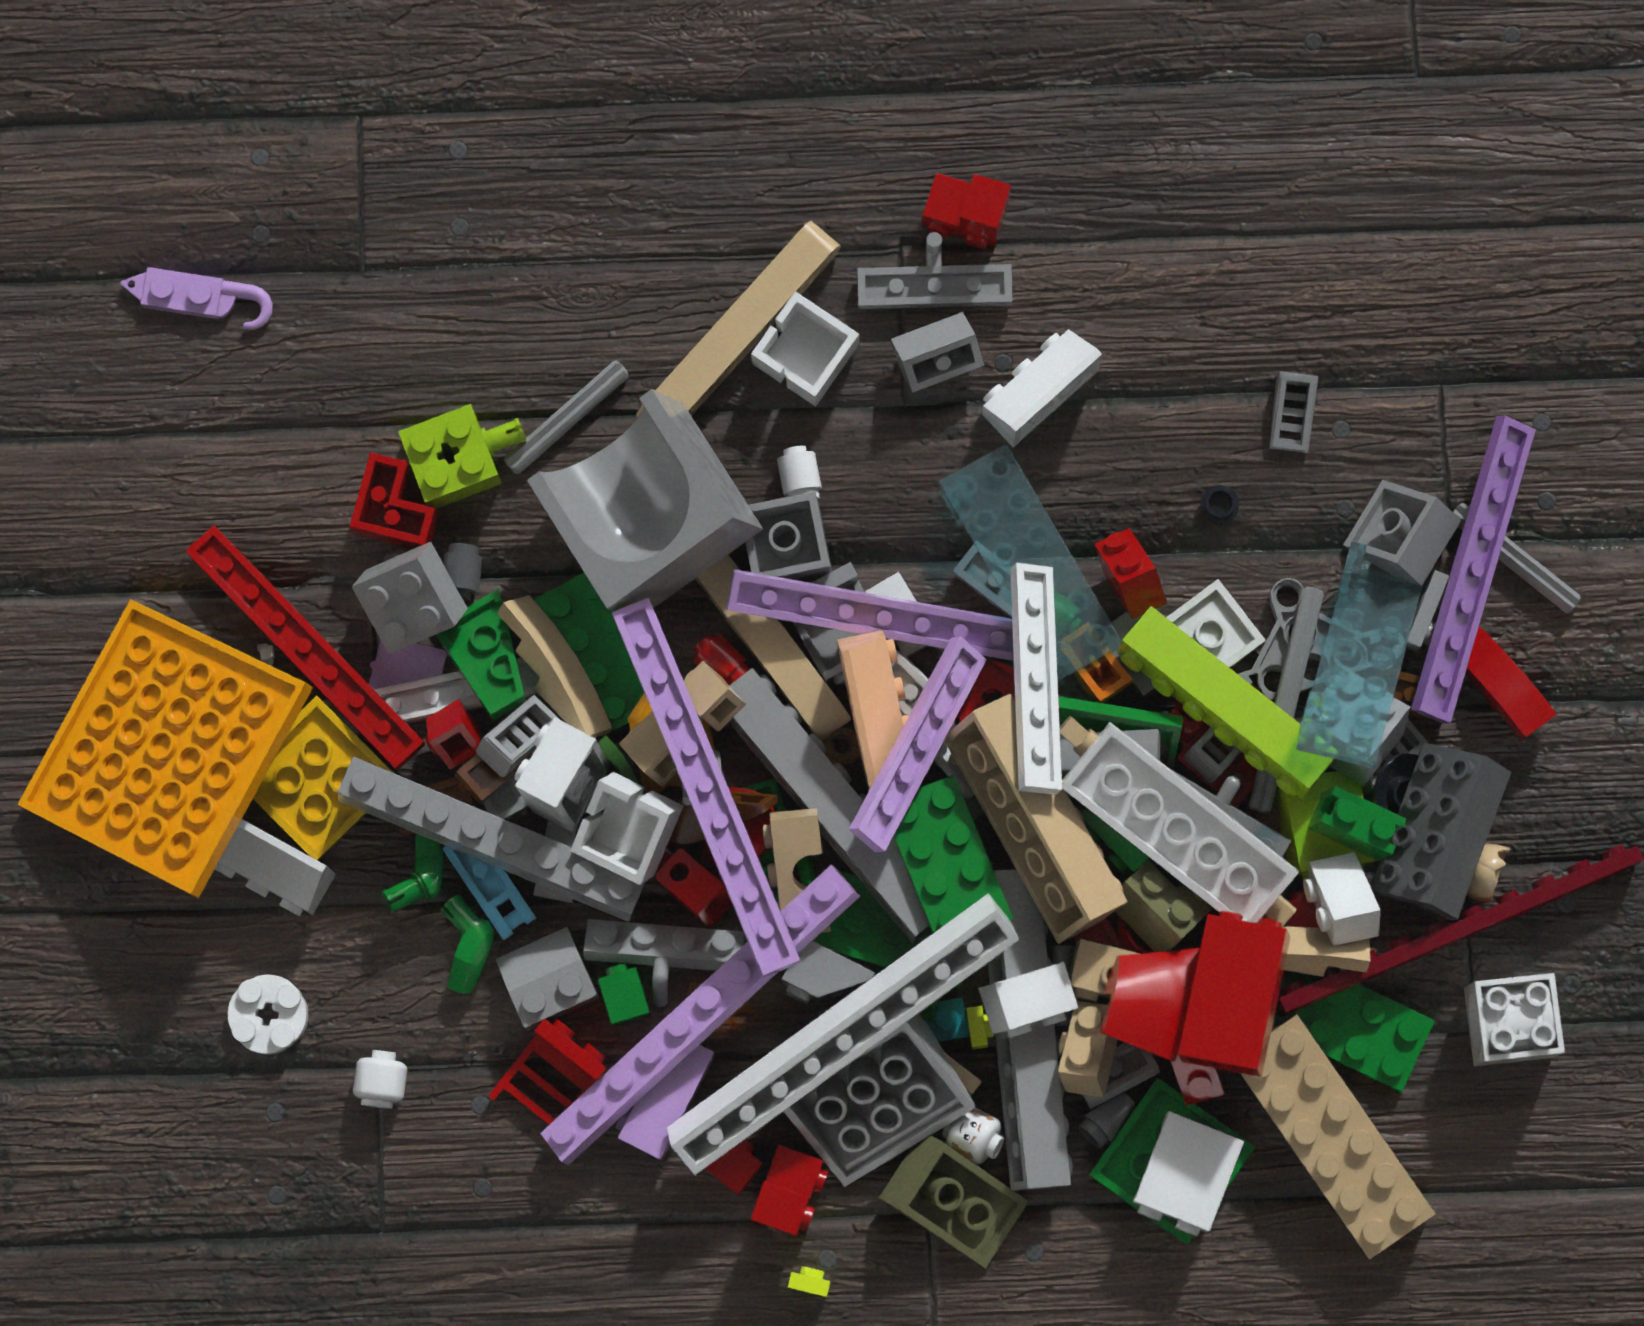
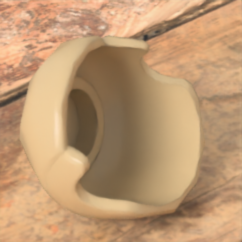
(1487, 873)

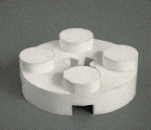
(281, 1032)

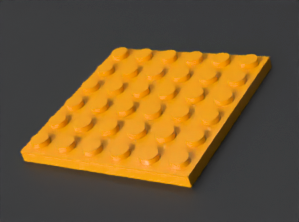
(165, 747)

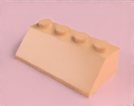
(873, 697)

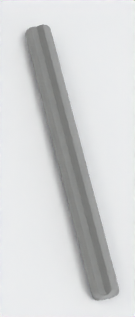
(1290, 683)

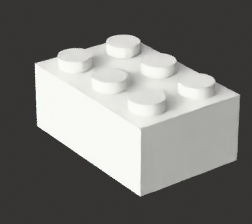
(562, 766)

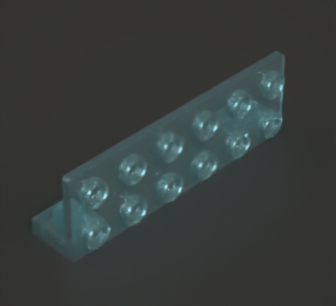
(1013, 528)
(1359, 664)

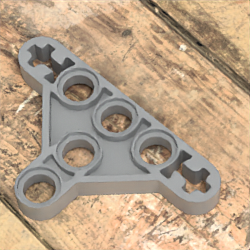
(1275, 648)

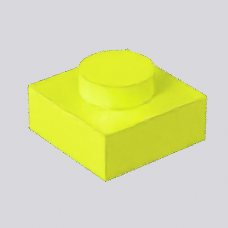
(978, 1027)
(809, 1281)

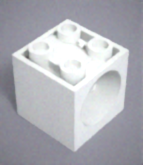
(1514, 1019)

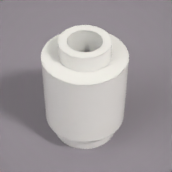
(799, 471)

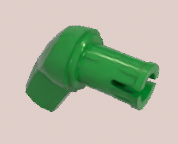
(425, 878)
(473, 948)

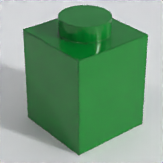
(623, 995)

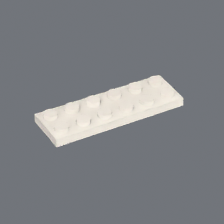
(1177, 826)

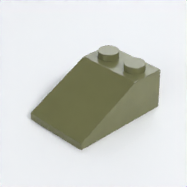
(954, 1199)

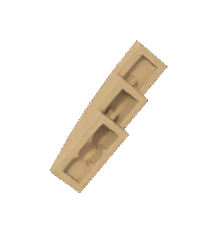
(561, 675)
(1312, 952)

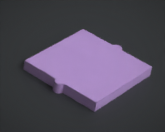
(406, 665)

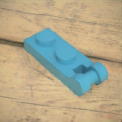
(491, 889)

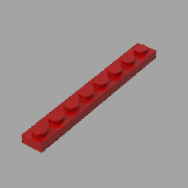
(305, 648)

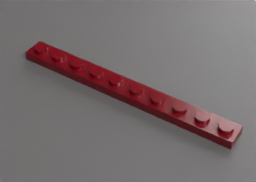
(1473, 922)

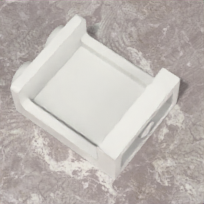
(1187, 1174)

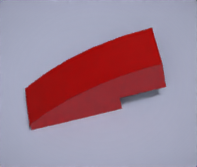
(1507, 687)

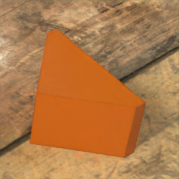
(1103, 678)

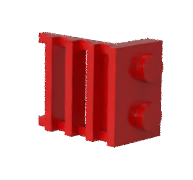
(556, 1047)

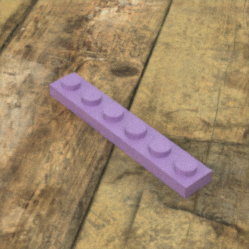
(917, 744)

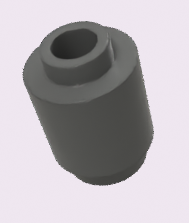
(464, 568)

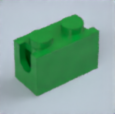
(1356, 823)

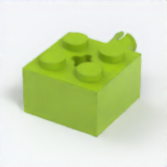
(472, 451)

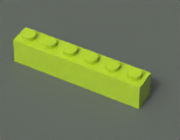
(1222, 700)

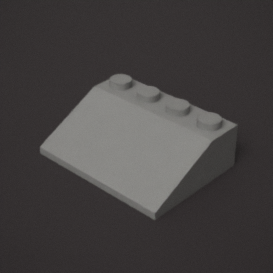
(882, 1102)

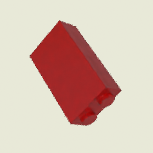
(1234, 993)

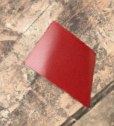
(1150, 1000)

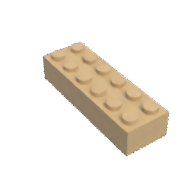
(1037, 830)
(1336, 1140)

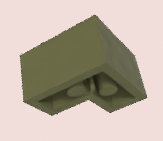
(1159, 909)

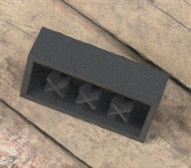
(1444, 832)

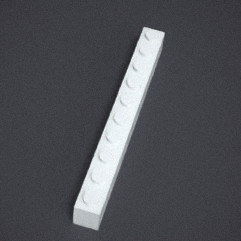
(841, 1034)

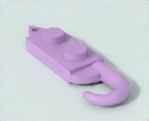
(196, 295)

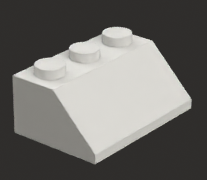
(1041, 385)
(275, 868)

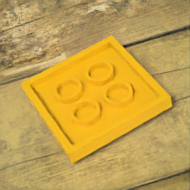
(306, 776)

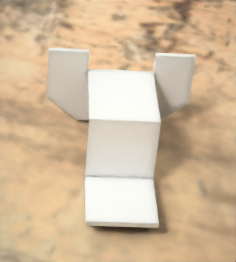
(266, 653)

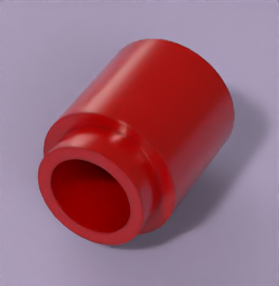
(721, 657)

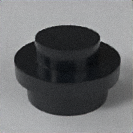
(1219, 504)

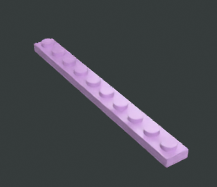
(706, 788)
(691, 1023)

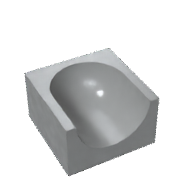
(648, 507)

